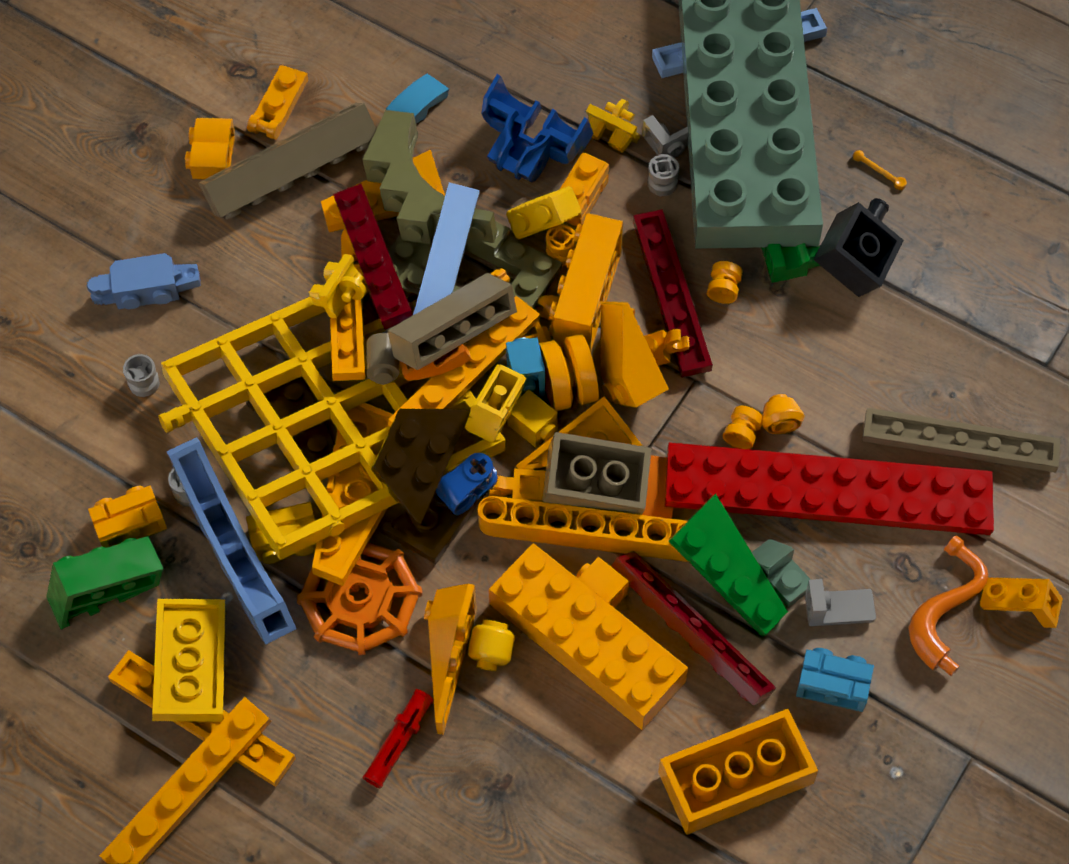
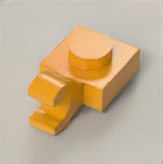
(666, 343)
(524, 485)

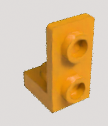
(1024, 595)

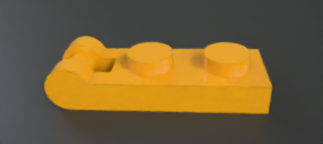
(278, 102)

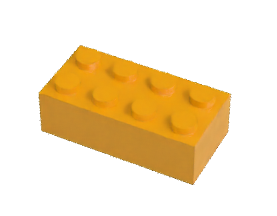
(587, 280)
(737, 771)

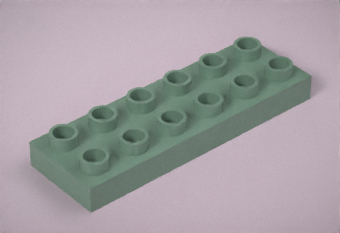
(749, 124)

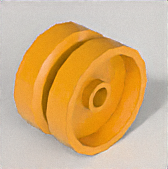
(569, 372)

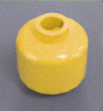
(491, 644)

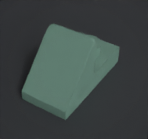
(782, 572)

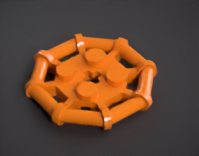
(368, 611)

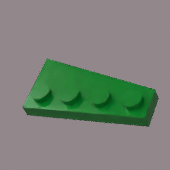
(726, 562)

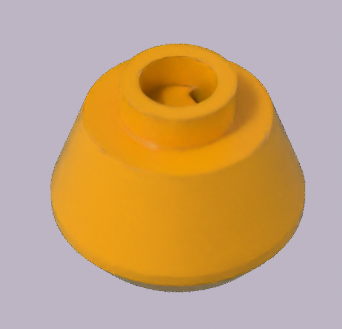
(781, 415)

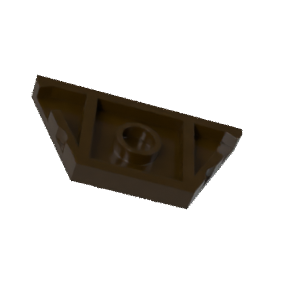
(417, 455)

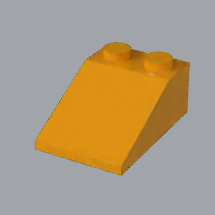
(626, 360)

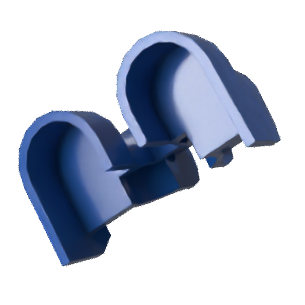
(519, 152)

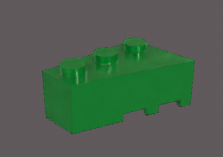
(100, 576)

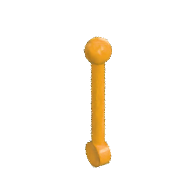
(899, 183)

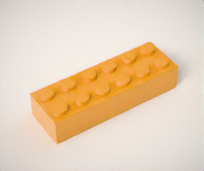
(588, 636)

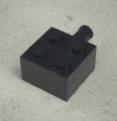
(859, 247)

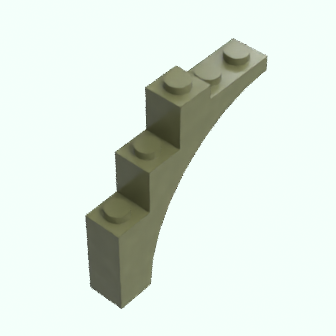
(404, 190)

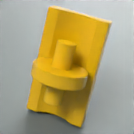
(622, 130)
(341, 286)

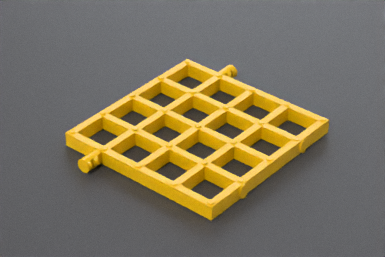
(281, 430)

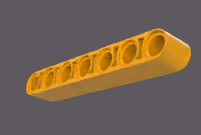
(575, 520)

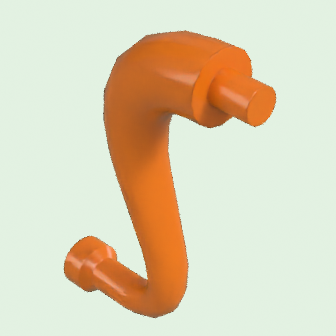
(924, 620)

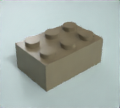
(596, 474)

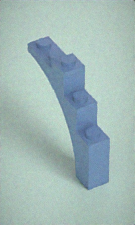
(231, 546)

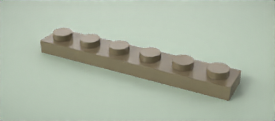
(961, 440)

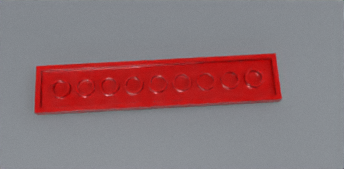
(830, 488)

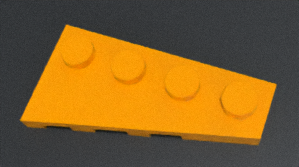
(427, 169)

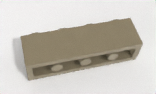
(452, 321)

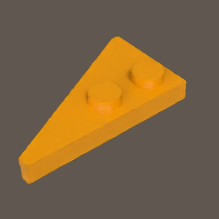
(596, 422)

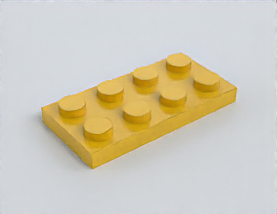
(189, 660)

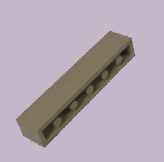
(288, 160)

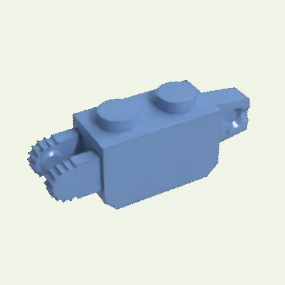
(143, 282)

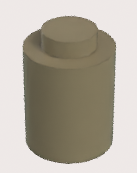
(380, 362)

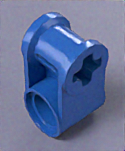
(464, 486)

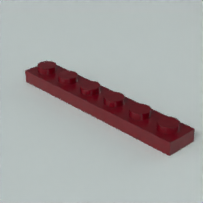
(373, 256)
(672, 290)
(694, 629)

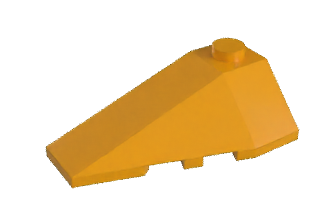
(450, 628)

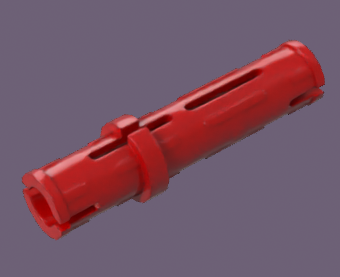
(405, 727)

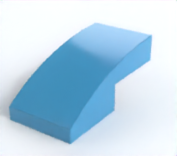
(420, 97)

